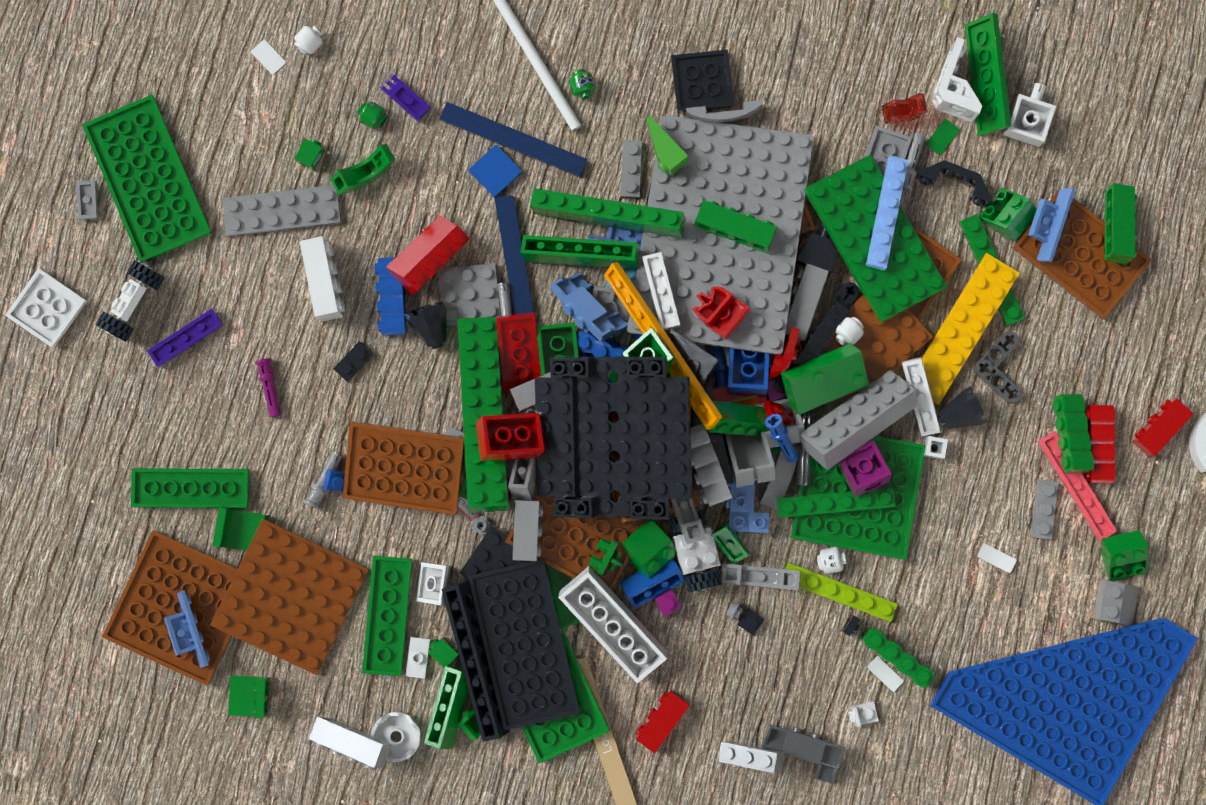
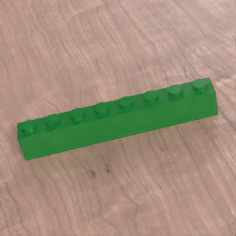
(608, 213)

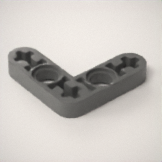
(992, 365)

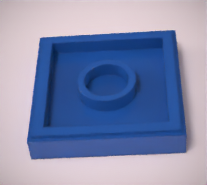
(495, 171)

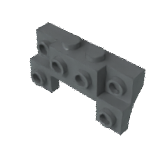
(806, 747)

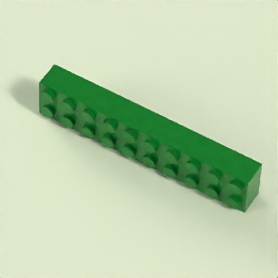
(481, 397)

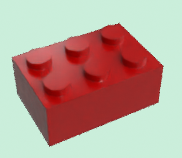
(510, 436)

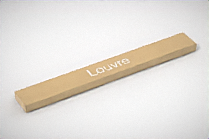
(609, 751)

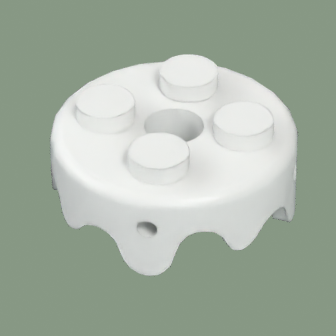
(406, 726)

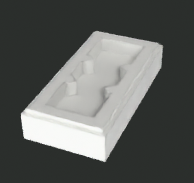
(417, 657)

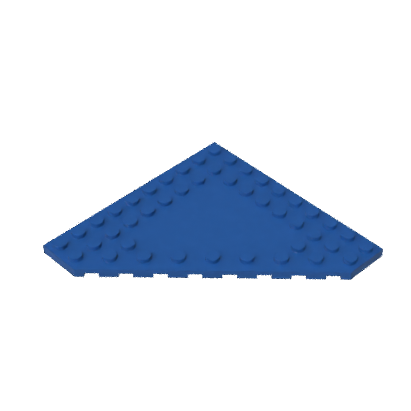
(1071, 704)

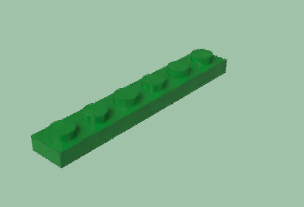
(980, 245)
(834, 503)

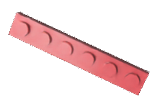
(1078, 490)

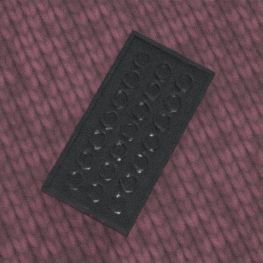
(524, 644)

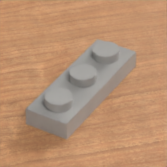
(631, 169)
(1044, 509)

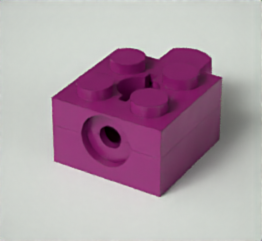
(865, 469)

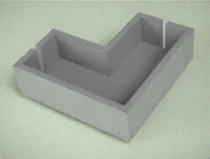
(751, 455)

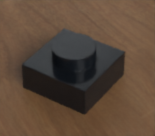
(750, 622)
(851, 625)

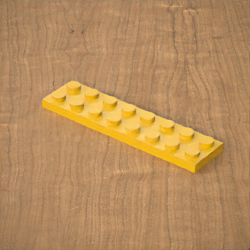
(966, 323)

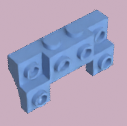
(586, 309)
(742, 510)

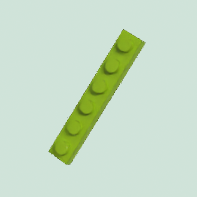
(845, 594)

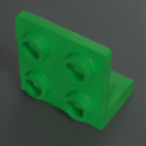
(249, 696)

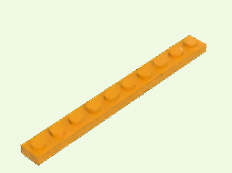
(645, 320)

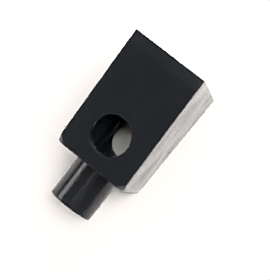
(819, 251)

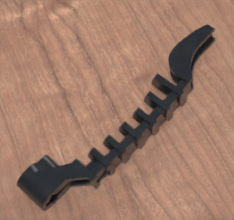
(823, 333)

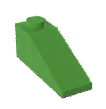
(668, 153)

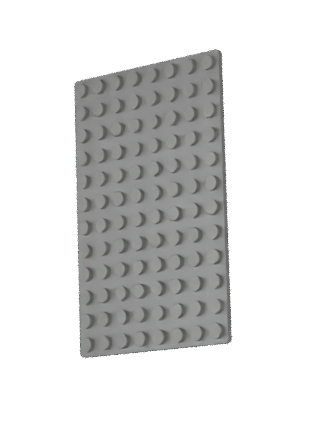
(757, 175)

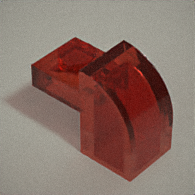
(904, 109)

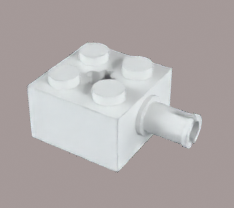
(1038, 112)

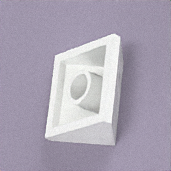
(431, 581)

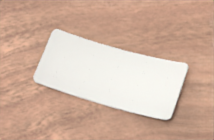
(996, 558)
(885, 674)

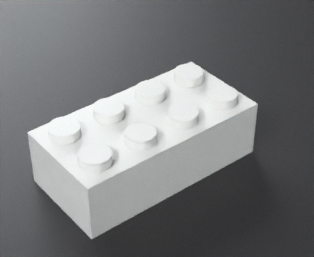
(321, 278)

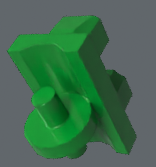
(601, 564)

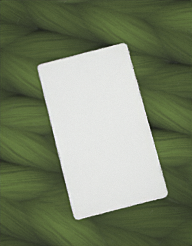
(268, 57)

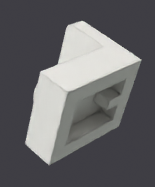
(863, 714)

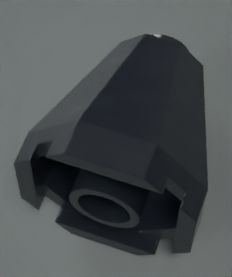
(429, 324)
(962, 411)

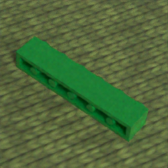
(580, 251)

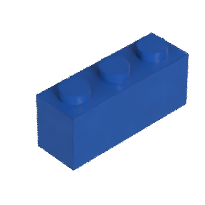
(641, 589)

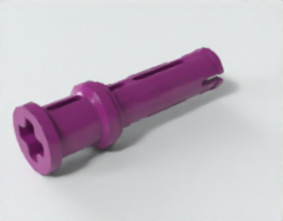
(267, 379)

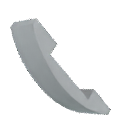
(748, 109)
(783, 474)
(688, 520)
(760, 576)

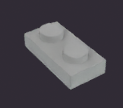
(87, 200)

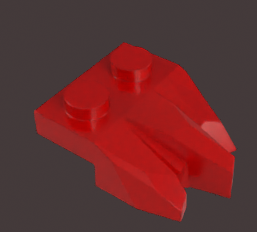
(721, 311)
(782, 362)

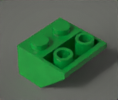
(1008, 214)
(1125, 555)

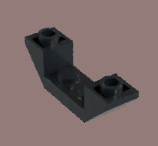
(979, 193)

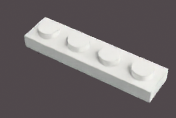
(661, 291)
(925, 411)

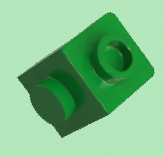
(470, 725)

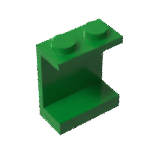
(236, 528)

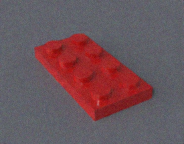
(518, 349)

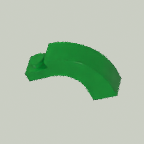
(365, 172)

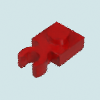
(776, 408)

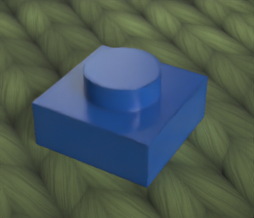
(334, 480)

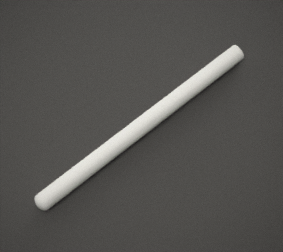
(538, 64)

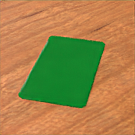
(942, 137)

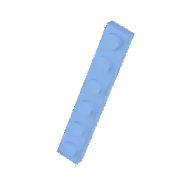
(887, 213)

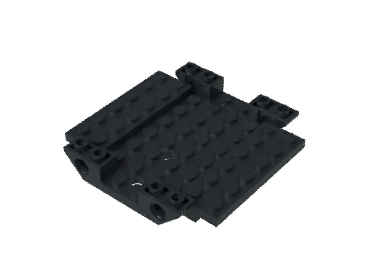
(580, 437)

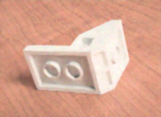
(957, 99)

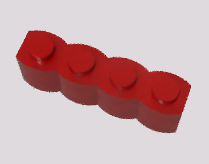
(1102, 438)

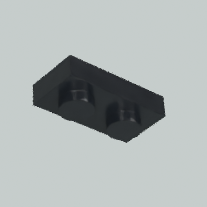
(353, 361)

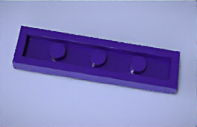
(185, 338)

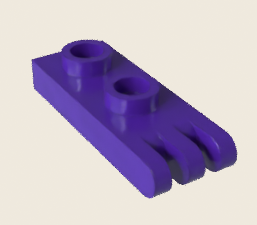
(406, 98)

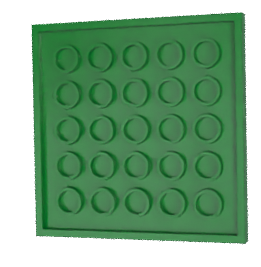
(872, 530)

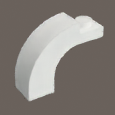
(1197, 443)

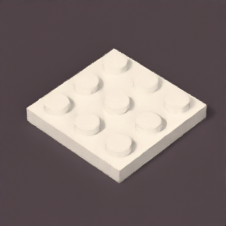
(46, 308)

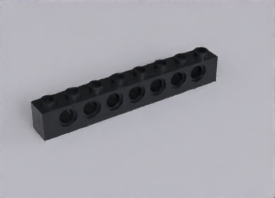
(473, 657)

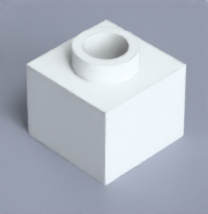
(941, 447)

